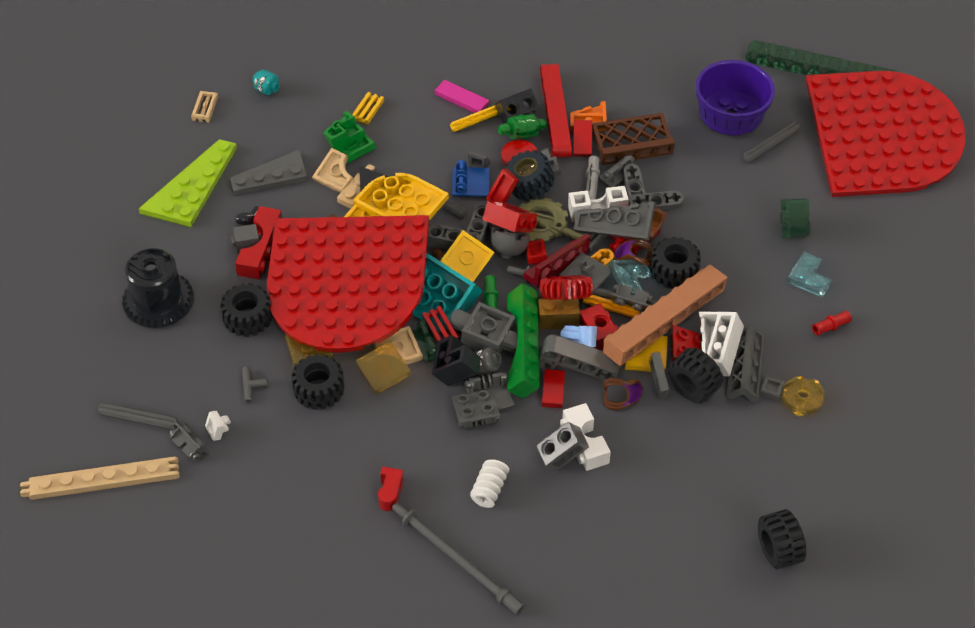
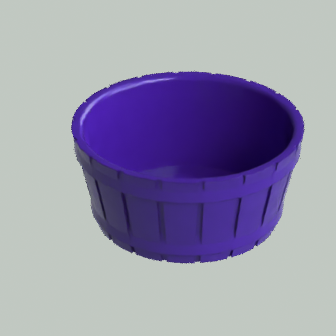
(736, 87)

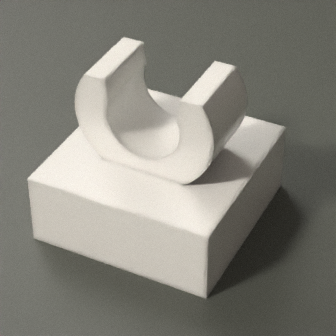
(216, 425)

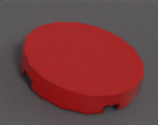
(513, 148)

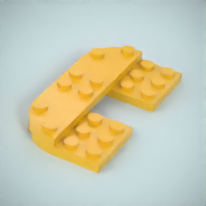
(398, 197)

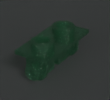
(425, 341)

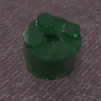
(795, 217)

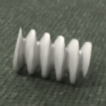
(489, 483)

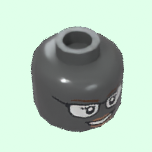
(489, 361)

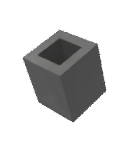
(244, 237)

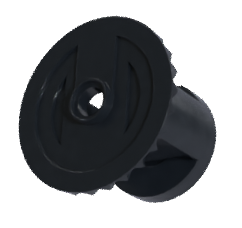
(149, 286)

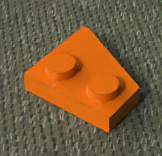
(596, 114)

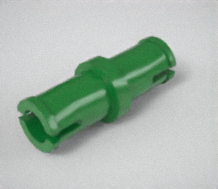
(490, 293)

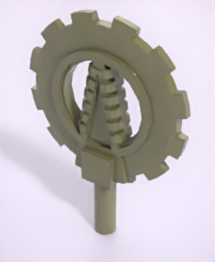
(552, 225)

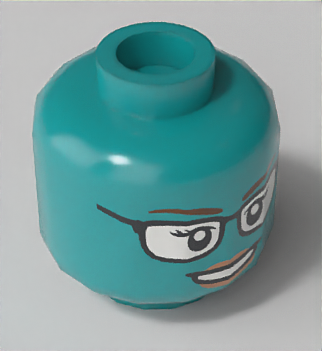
(266, 82)

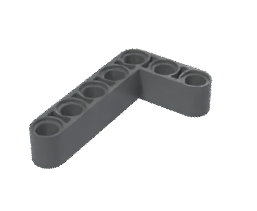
(444, 236)

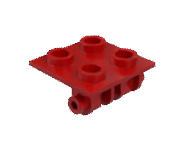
(684, 339)

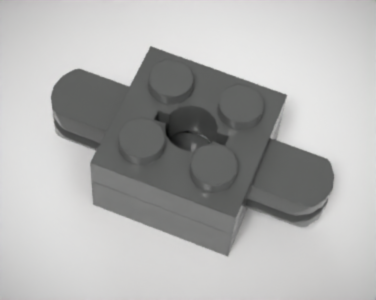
(486, 320)

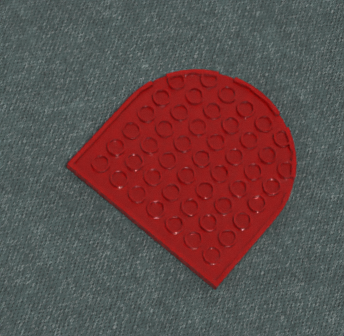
(884, 132)
(346, 278)

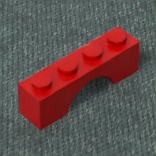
(253, 260)

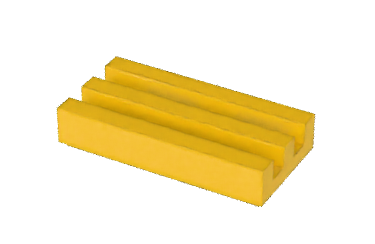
(364, 107)

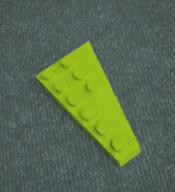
(188, 192)

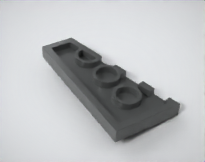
(624, 221)

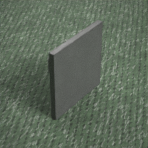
(587, 266)

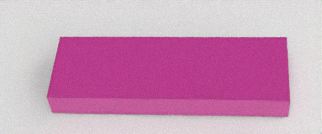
(461, 97)

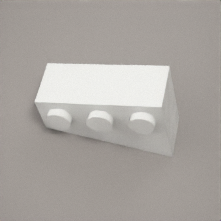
(721, 337)

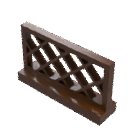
(638, 150)

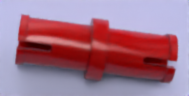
(831, 323)

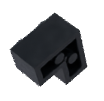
(454, 361)

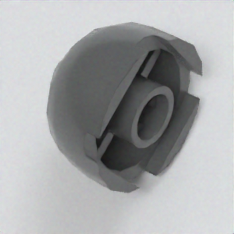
(509, 242)

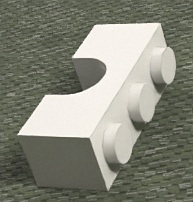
(580, 200)
(598, 451)

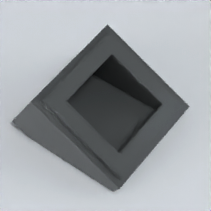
(477, 160)

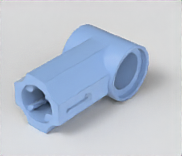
(583, 334)

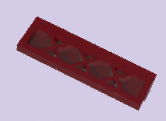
(558, 260)

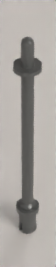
(502, 594)

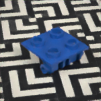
(470, 180)

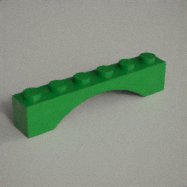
(524, 371)

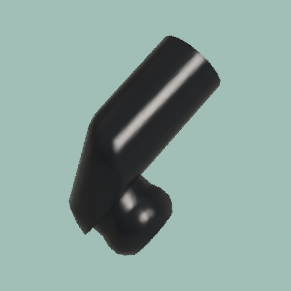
(246, 218)

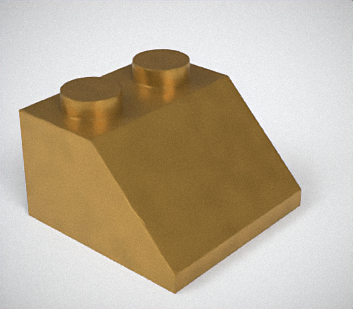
(557, 313)

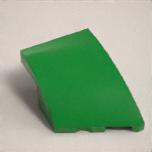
(349, 137)

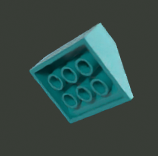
(445, 289)

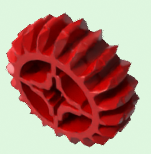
(566, 287)

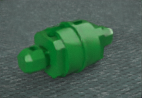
(522, 127)

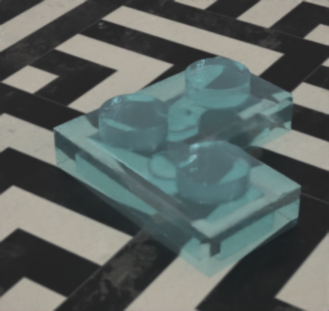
(628, 272)
(804, 275)

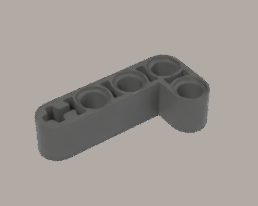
(576, 357)

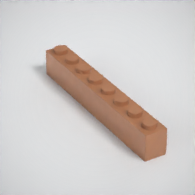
(660, 317)

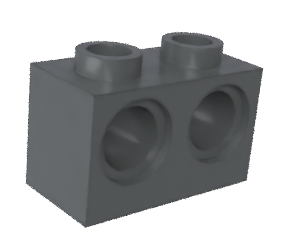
(562, 446)

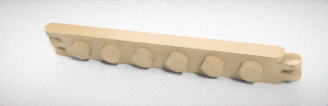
(100, 478)

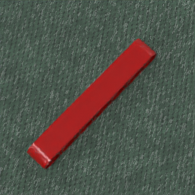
(555, 111)

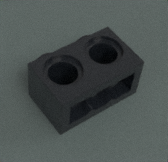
(515, 102)

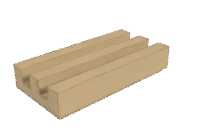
(202, 116)

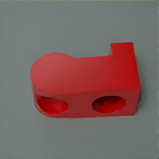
(392, 484)

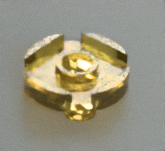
(800, 405)

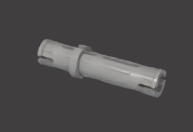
(592, 175)

